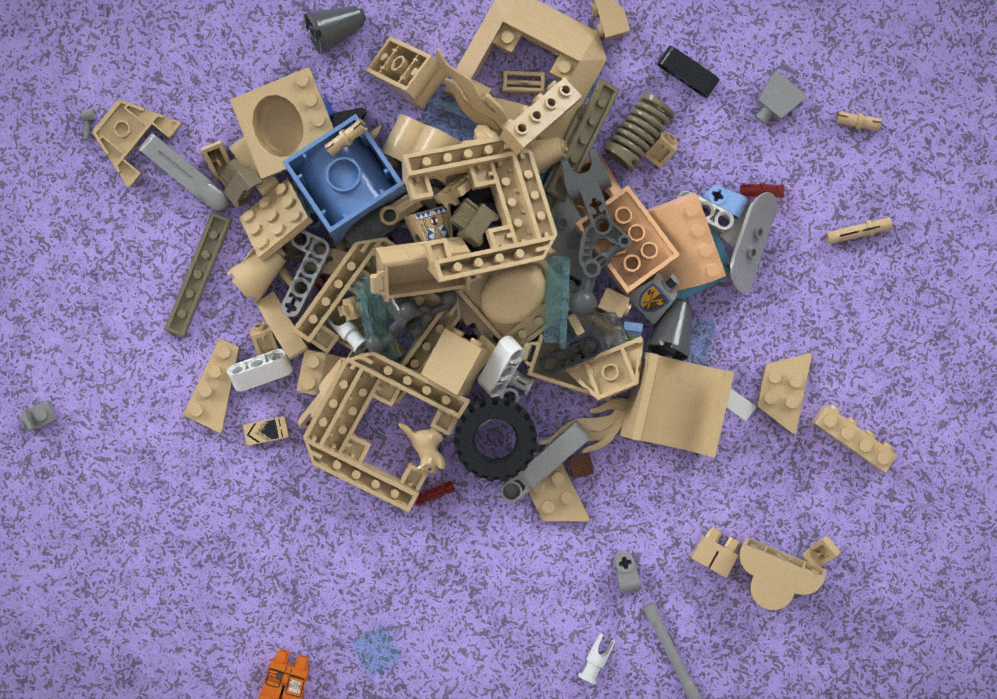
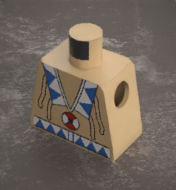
(430, 224)

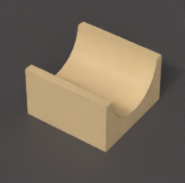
(678, 404)

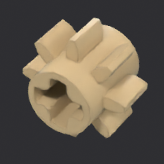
(349, 308)

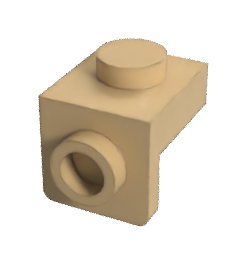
(821, 552)

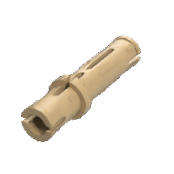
(883, 225)

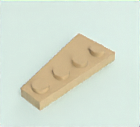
(213, 390)

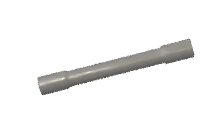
(656, 621)

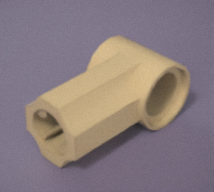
(402, 208)

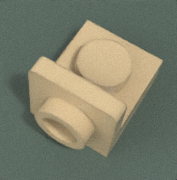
(662, 149)
(263, 338)

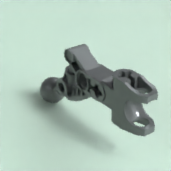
(589, 188)

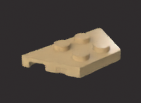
(611, 370)
(784, 390)
(557, 498)

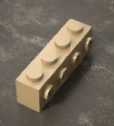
(540, 116)
(853, 438)

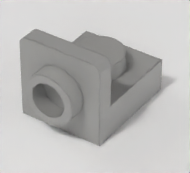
(38, 416)

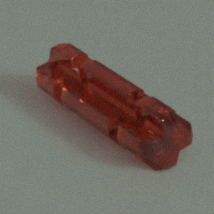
(435, 493)

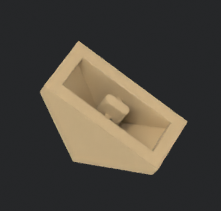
(216, 157)

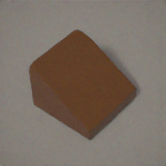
(581, 465)

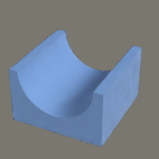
(345, 184)

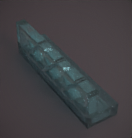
(452, 110)
(557, 300)
(374, 315)

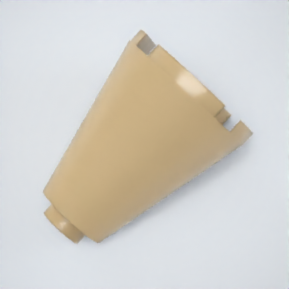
(548, 152)
(255, 276)

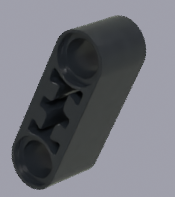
(688, 71)
(577, 357)

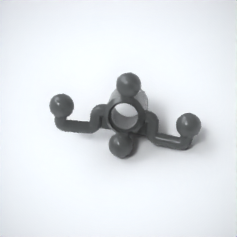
(408, 317)

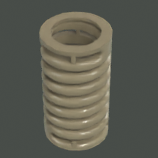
(653, 121)

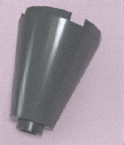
(333, 26)
(673, 332)

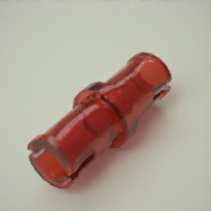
(757, 189)

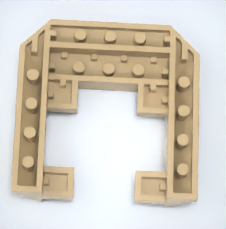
(574, 43)
(518, 196)
(361, 263)
(331, 430)

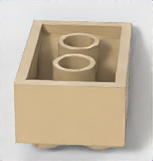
(314, 370)

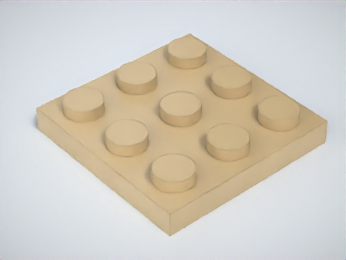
(275, 219)

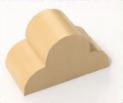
(407, 72)
(413, 136)
(778, 574)

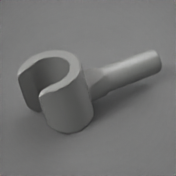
(87, 115)

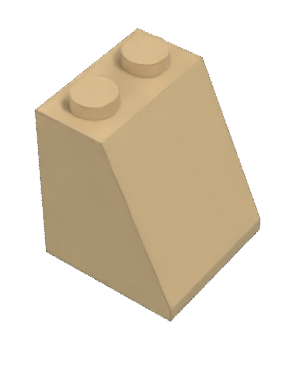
(455, 362)

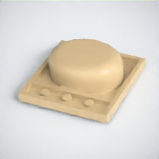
(281, 119)
(511, 301)

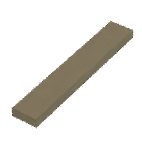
(584, 136)
(198, 274)

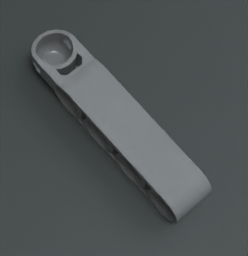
(184, 173)
(545, 461)

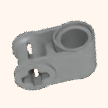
(628, 575)

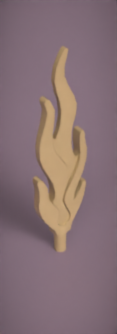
(475, 107)
(599, 428)

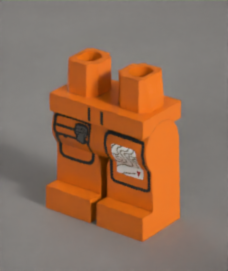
(286, 674)

